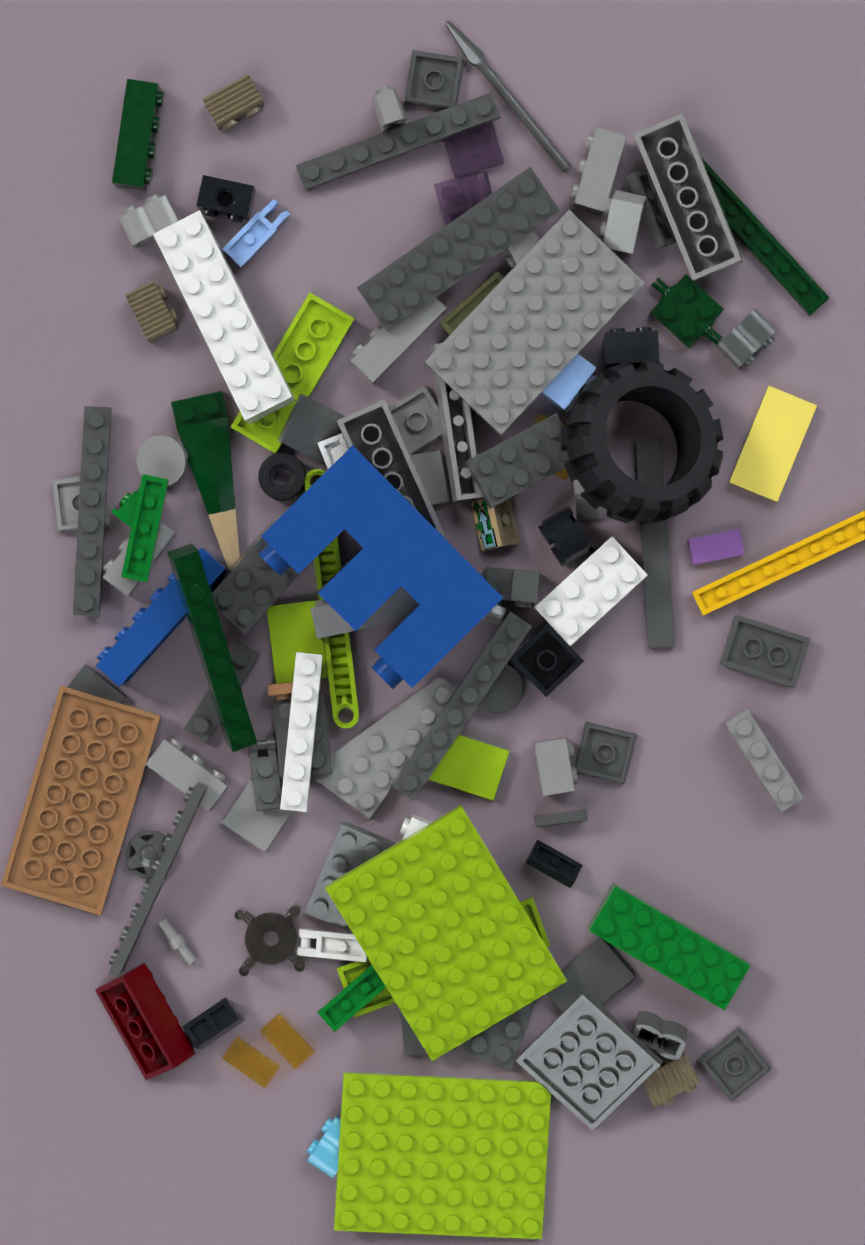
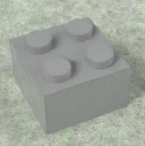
(554, 765)

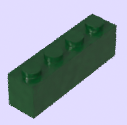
(136, 135)

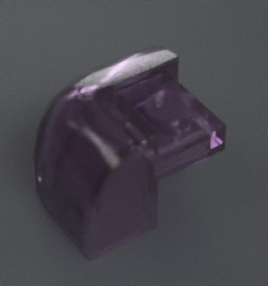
(461, 194)

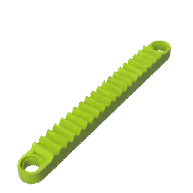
(338, 646)

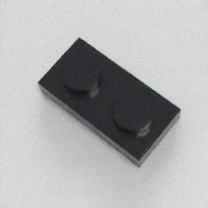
(553, 863)

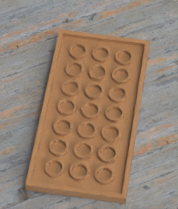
(80, 800)

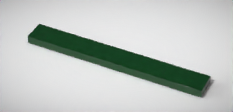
(767, 248)

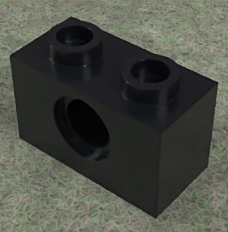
(213, 188)

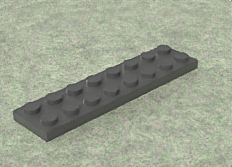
(458, 249)

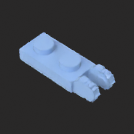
(254, 235)

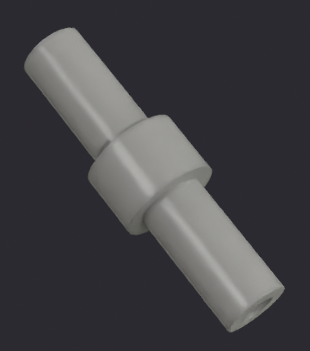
(176, 941)

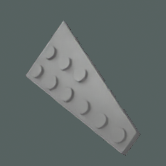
(373, 759)

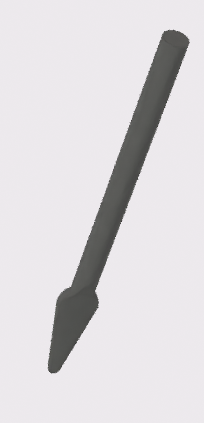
(476, 58)

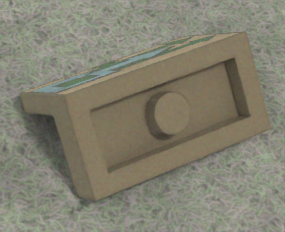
(495, 525)

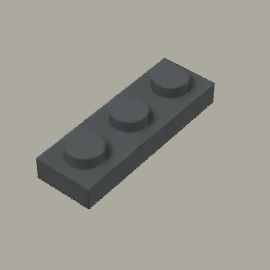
(653, 214)

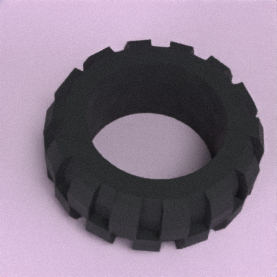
(684, 411)

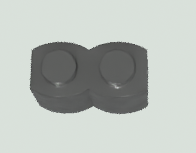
(747, 339)
(664, 1037)

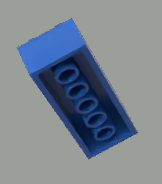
(151, 626)

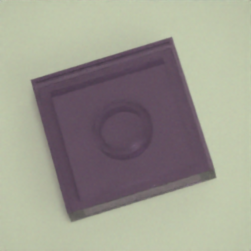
(473, 150)

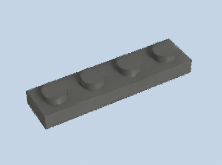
(205, 716)

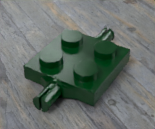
(687, 311)

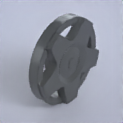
(145, 852)

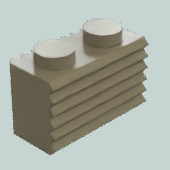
(234, 103)
(152, 311)
(670, 1080)

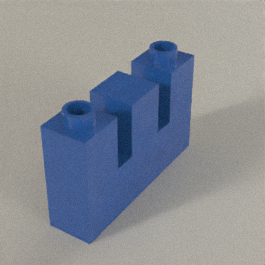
(395, 553)

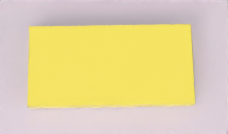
(772, 443)

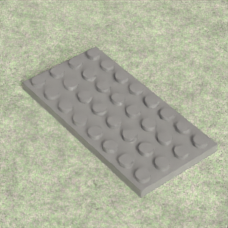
(534, 322)

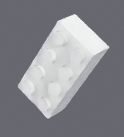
(591, 591)

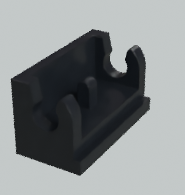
(213, 1023)

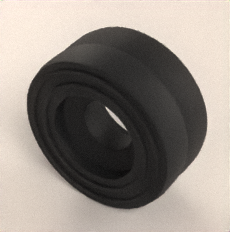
(267, 476)

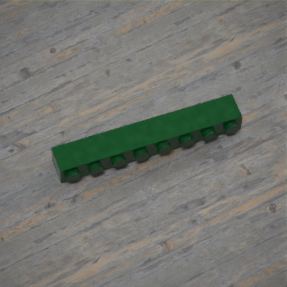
(212, 647)

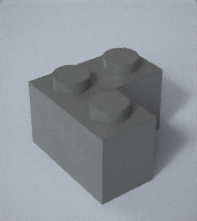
(514, 585)

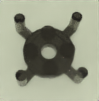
(265, 953)

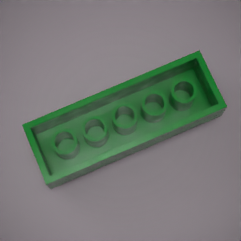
(668, 946)

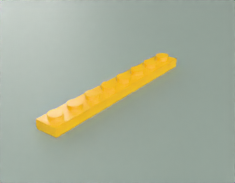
(780, 564)

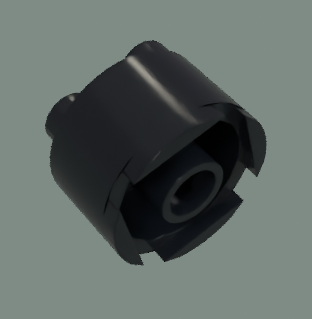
(567, 536)

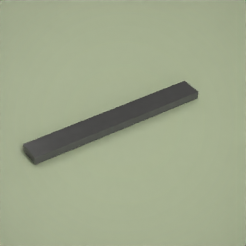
(655, 551)

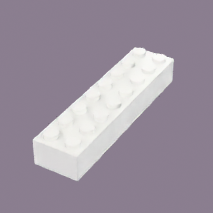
(224, 317)

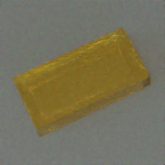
(287, 1041)
(251, 1061)

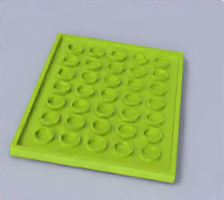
(446, 933)
(442, 1155)

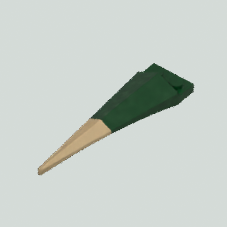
(206, 437)

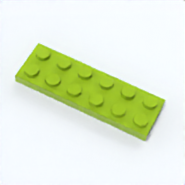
(302, 360)

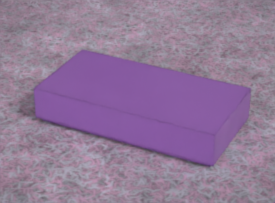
(716, 546)

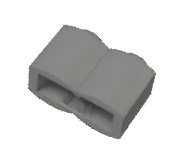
(388, 108)
(146, 220)

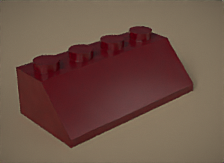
(145, 1021)

